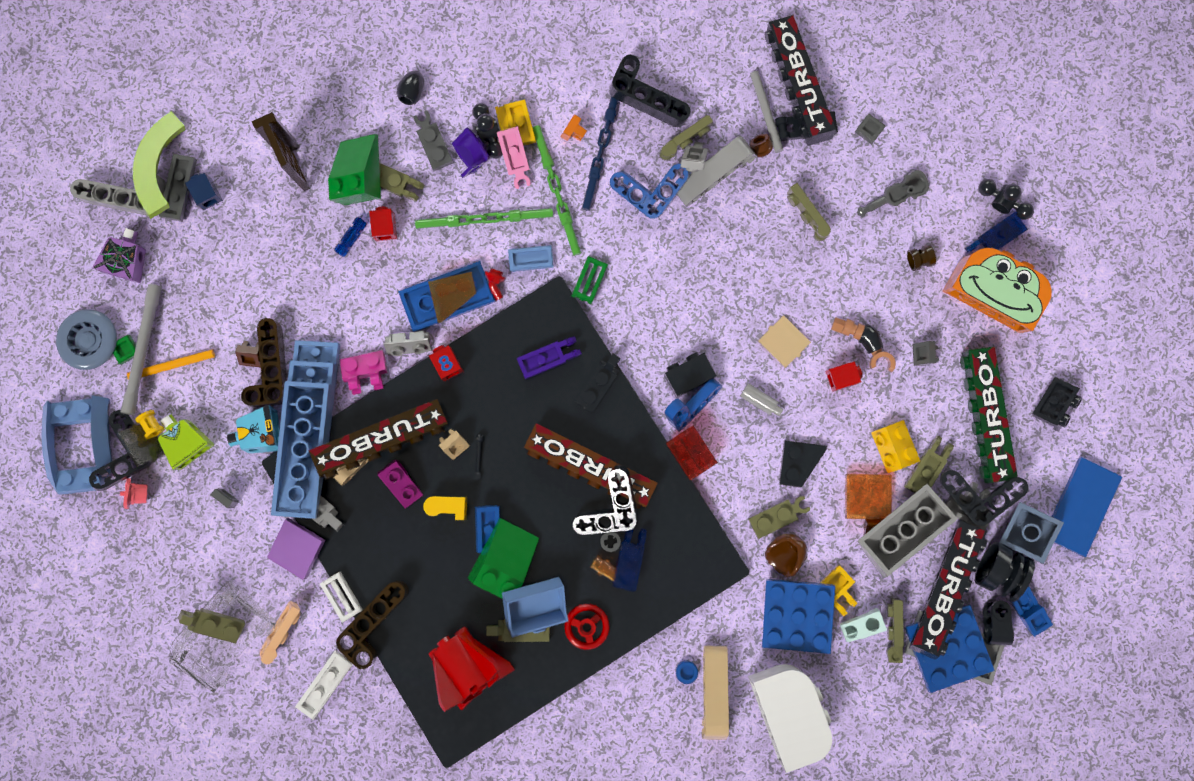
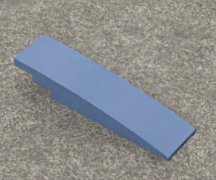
(304, 426)

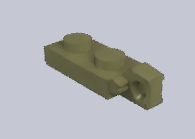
(212, 624)
(895, 631)
(503, 634)

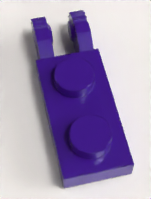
(546, 358)

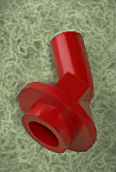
(495, 277)

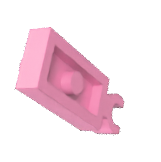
(514, 154)

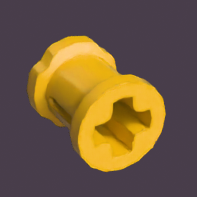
(149, 424)

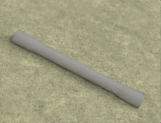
(131, 395)

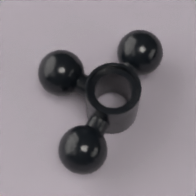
(487, 129)
(1006, 198)

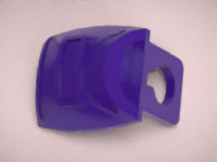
(471, 151)

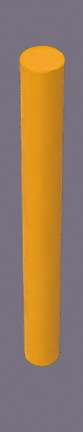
(165, 366)

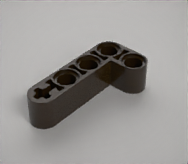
(266, 364)
(375, 619)

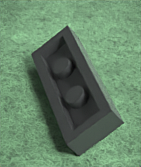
(176, 191)

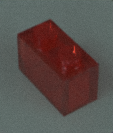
(691, 452)

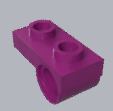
(400, 483)

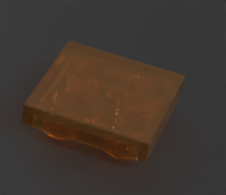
(868, 496)

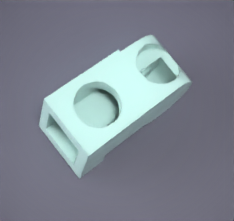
(863, 626)

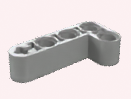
(716, 169)
(115, 195)

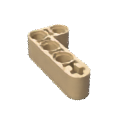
(715, 693)

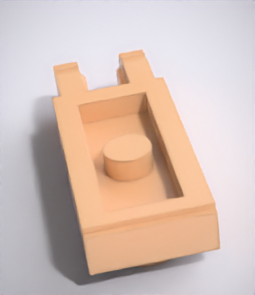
(288, 617)

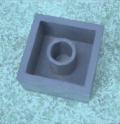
(1031, 533)

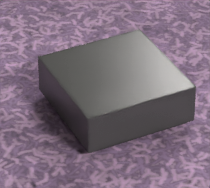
(870, 128)
(224, 498)

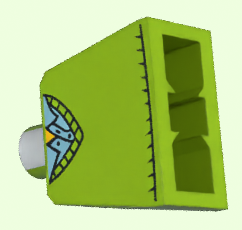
(182, 442)

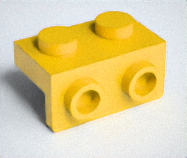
(895, 446)

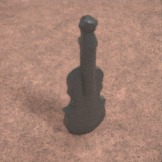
(913, 185)

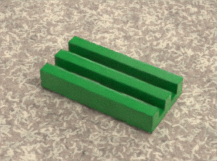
(582, 296)

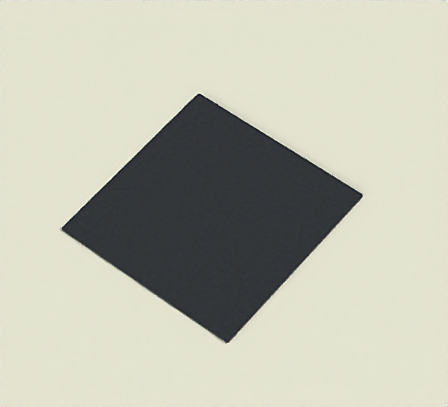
(382, 542)

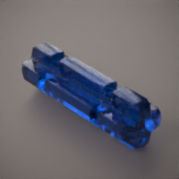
(350, 236)

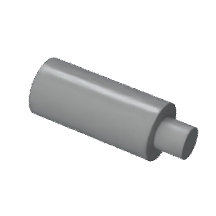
(761, 400)

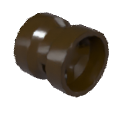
(921, 257)

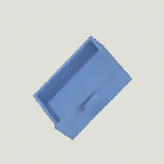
(535, 607)

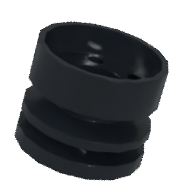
(1004, 571)

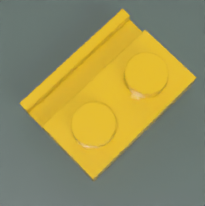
(515, 115)

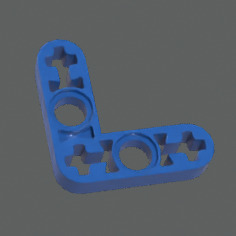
(649, 197)
(682, 414)

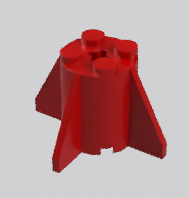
(465, 669)

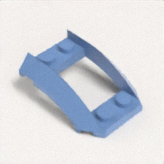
(70, 413)

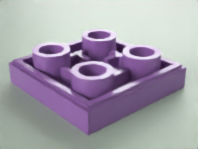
(295, 548)

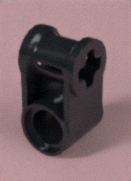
(998, 625)

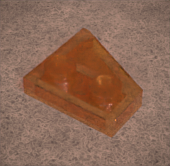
(451, 293)

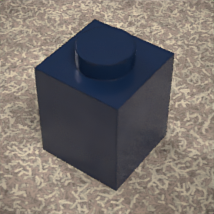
(203, 191)

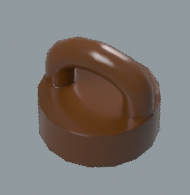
(761, 145)

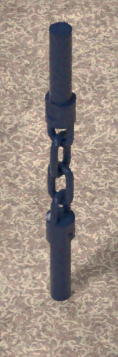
(595, 172)

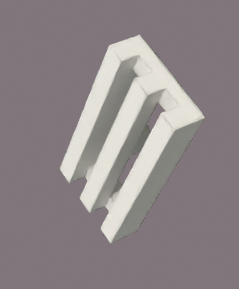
(349, 593)

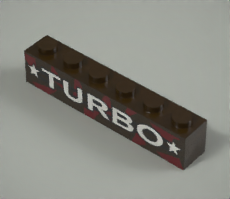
(378, 438)

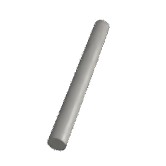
(766, 112)

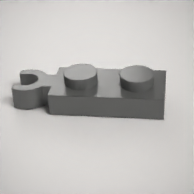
(433, 143)

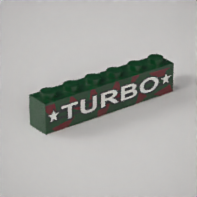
(989, 415)

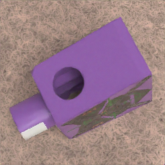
(122, 257)

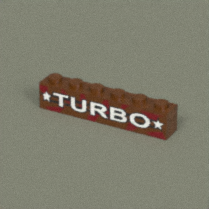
(584, 463)

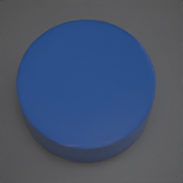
(686, 672)

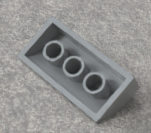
(906, 531)

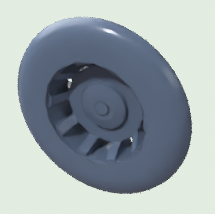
(96, 343)

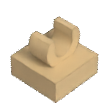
(454, 444)

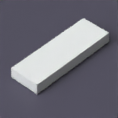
(324, 685)

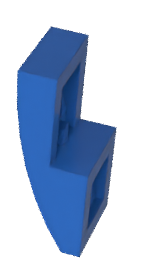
(1032, 613)

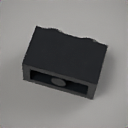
(689, 374)

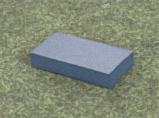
(530, 258)

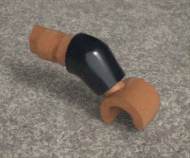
(868, 337)

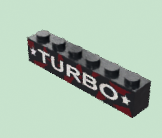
(800, 80)
(948, 590)

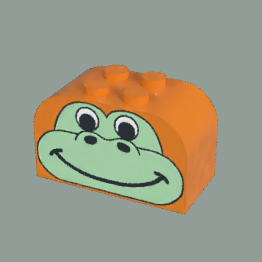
(1001, 288)

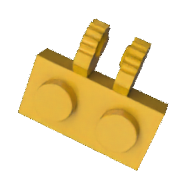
(842, 583)

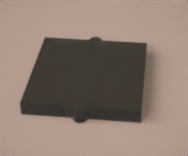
(140, 448)

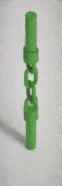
(565, 218)
(454, 220)

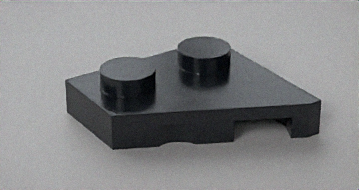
(799, 462)

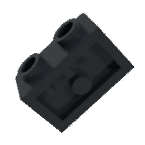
(1058, 403)

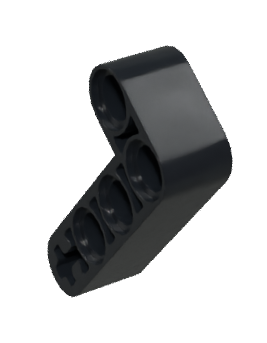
(651, 95)

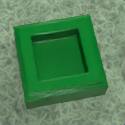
(124, 349)

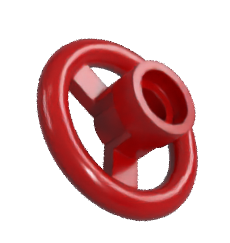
(590, 644)

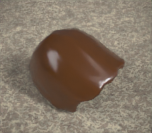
(786, 554)

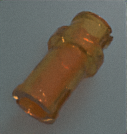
(603, 567)

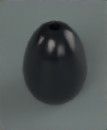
(410, 88)

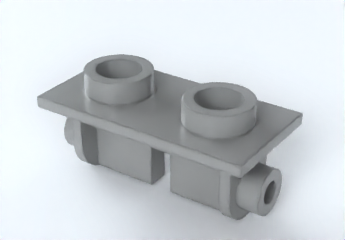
(398, 344)

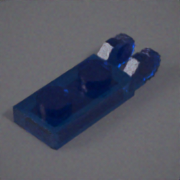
(1000, 234)
(629, 561)

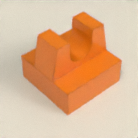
(573, 129)

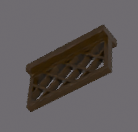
(283, 146)

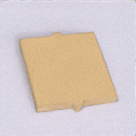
(784, 341)

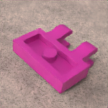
(362, 367)

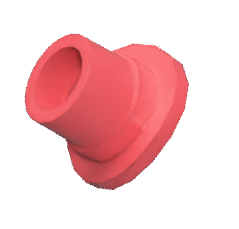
(134, 493)

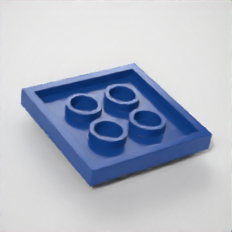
(798, 616)
(963, 659)

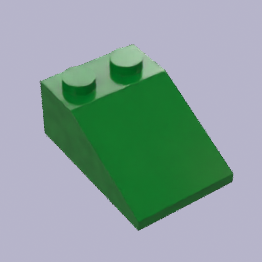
(356, 171)
(504, 559)

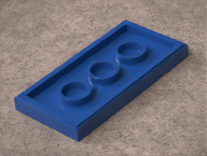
(419, 302)
(1084, 505)

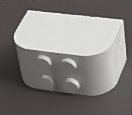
(793, 715)

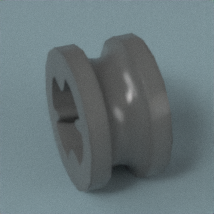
(605, 537)

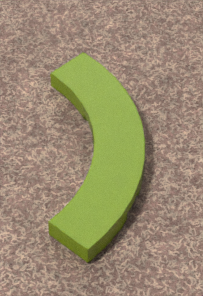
(147, 161)

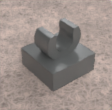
(924, 353)

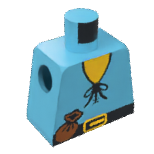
(257, 431)

